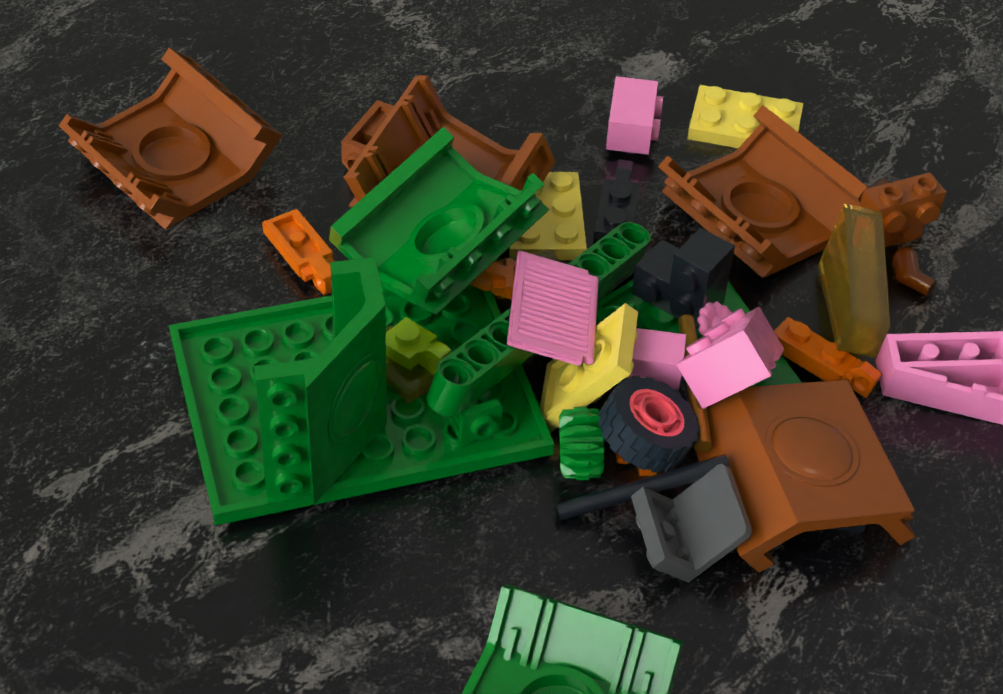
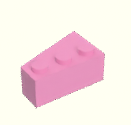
(731, 356)
(945, 371)

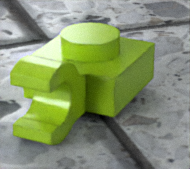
(413, 345)

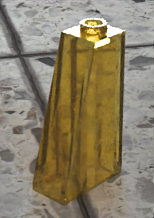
(856, 281)

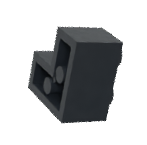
(685, 277)

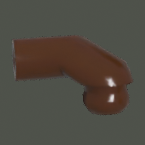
(908, 272)

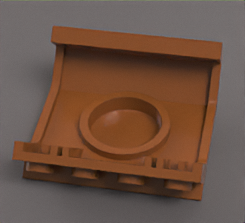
(419, 117)
(179, 144)
(767, 197)
(805, 464)

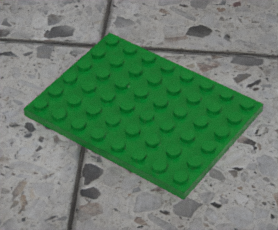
(413, 447)

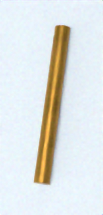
(703, 443)

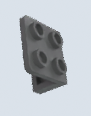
(695, 527)

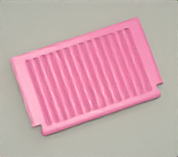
(553, 309)

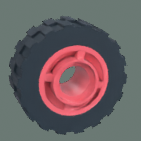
(648, 424)

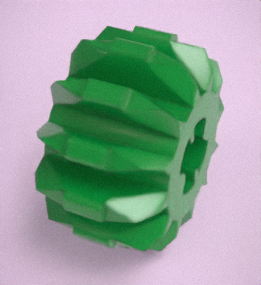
(581, 443)

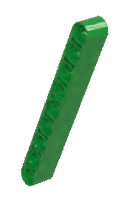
(486, 356)

